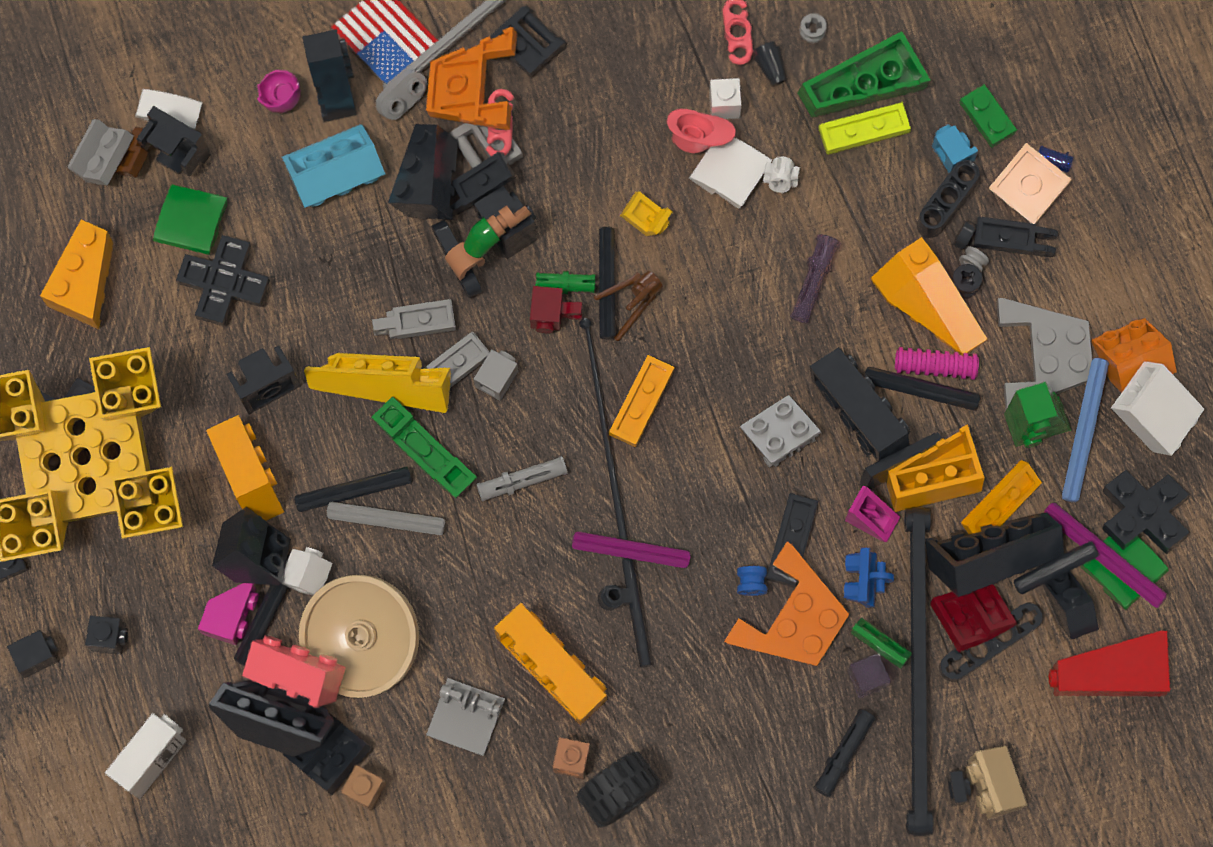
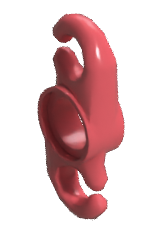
(743, 42)
(502, 135)

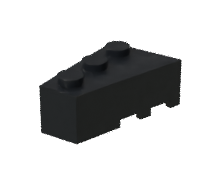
(330, 74)

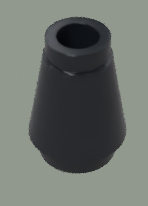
(771, 63)

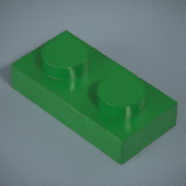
(988, 116)

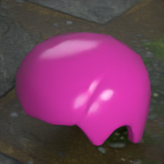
(279, 91)

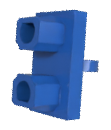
(869, 580)

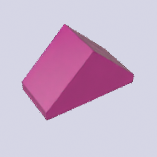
(872, 515)

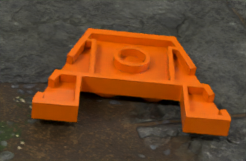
(459, 84)
(804, 624)

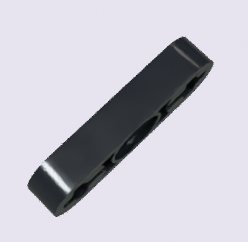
(447, 242)

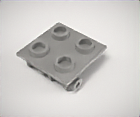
(780, 431)
(465, 716)

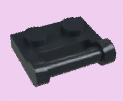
(529, 53)

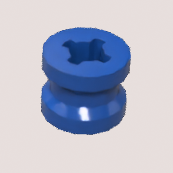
(752, 580)

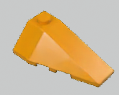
(925, 292)

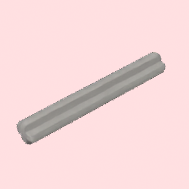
(385, 518)

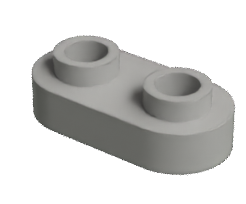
(401, 92)

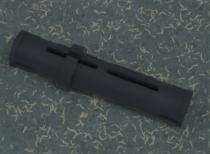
(838, 764)

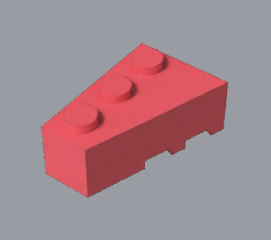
(294, 670)

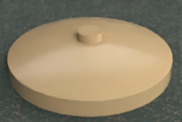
(365, 628)

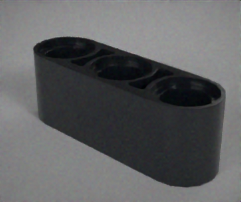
(951, 186)

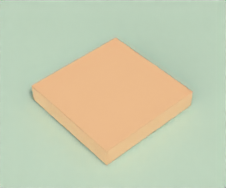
(1030, 184)

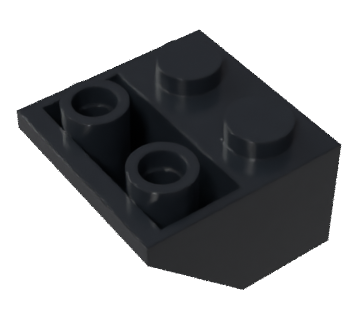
(251, 550)

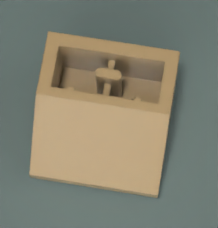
(995, 782)

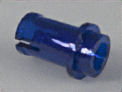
(1060, 160)

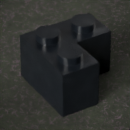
(520, 235)

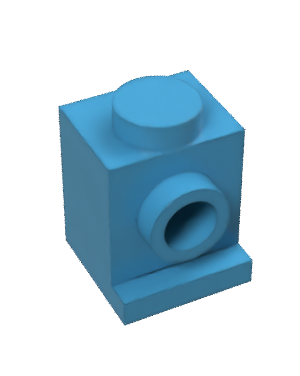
(952, 147)

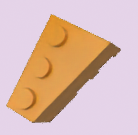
(938, 474)

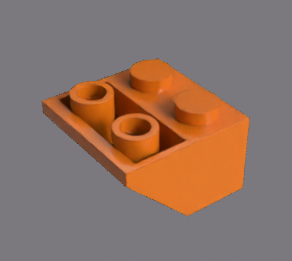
(1130, 347)

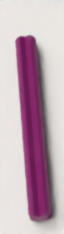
(1108, 557)

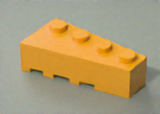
(550, 664)

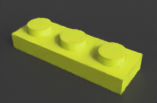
(864, 128)

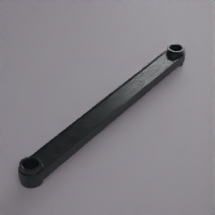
(919, 819)

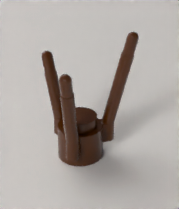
(644, 289)

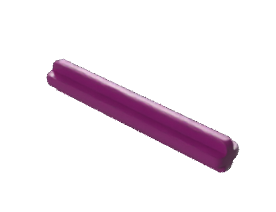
(631, 549)

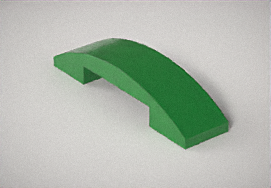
(423, 448)

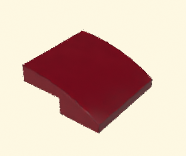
(973, 617)

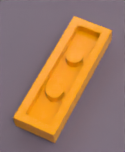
(641, 401)
(1003, 498)

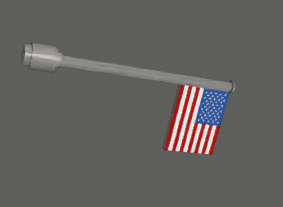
(395, 41)

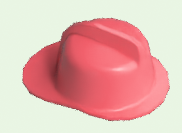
(698, 131)

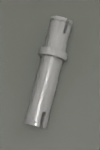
(510, 482)

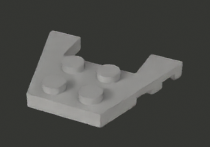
(1057, 345)

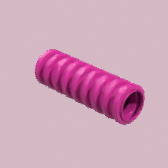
(936, 363)

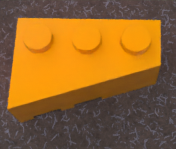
(80, 275)
(244, 467)

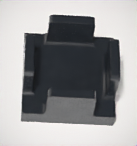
(178, 143)
(264, 380)

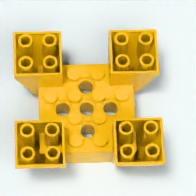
(125, 485)

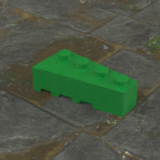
(868, 77)

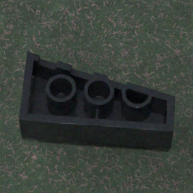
(860, 406)
(994, 553)

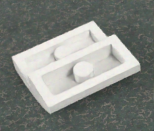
(730, 171)

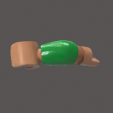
(481, 239)

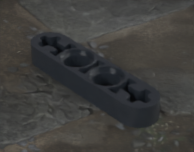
(992, 646)

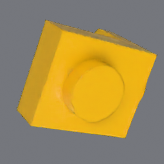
(646, 215)

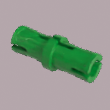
(567, 281)

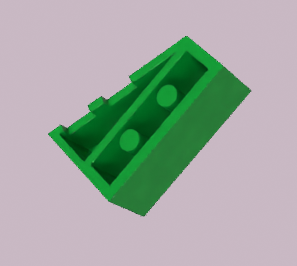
(1035, 415)

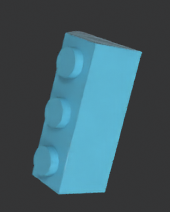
(333, 166)

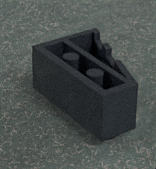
(426, 174)

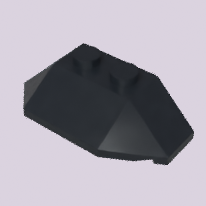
(271, 717)

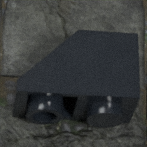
(1071, 605)

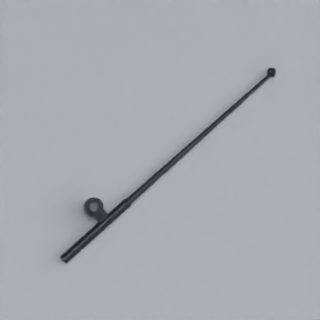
(630, 594)

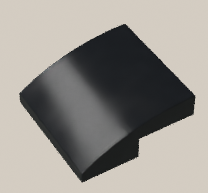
(334, 759)

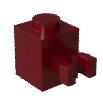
(548, 308)

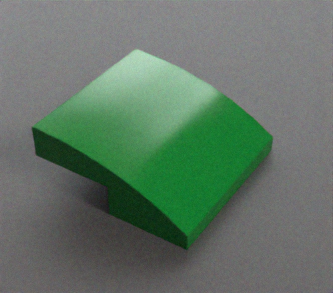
(190, 219)
(1137, 555)
(880, 643)

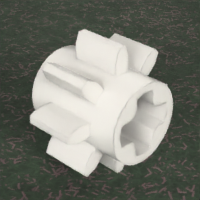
(781, 174)

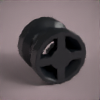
(964, 285)

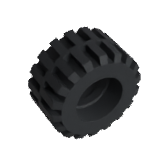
(618, 789)

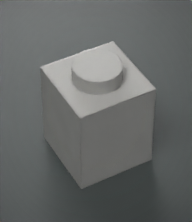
(496, 374)

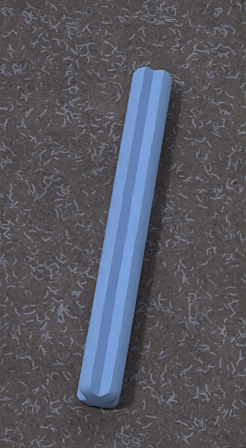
(1085, 430)

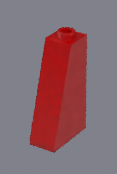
(1120, 669)

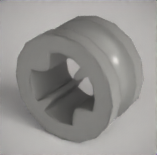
(820, 33)
(974, 257)

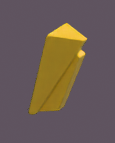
(381, 378)

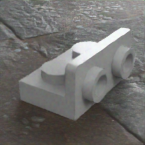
(100, 153)

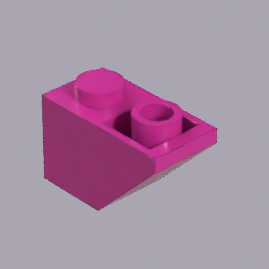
(227, 613)

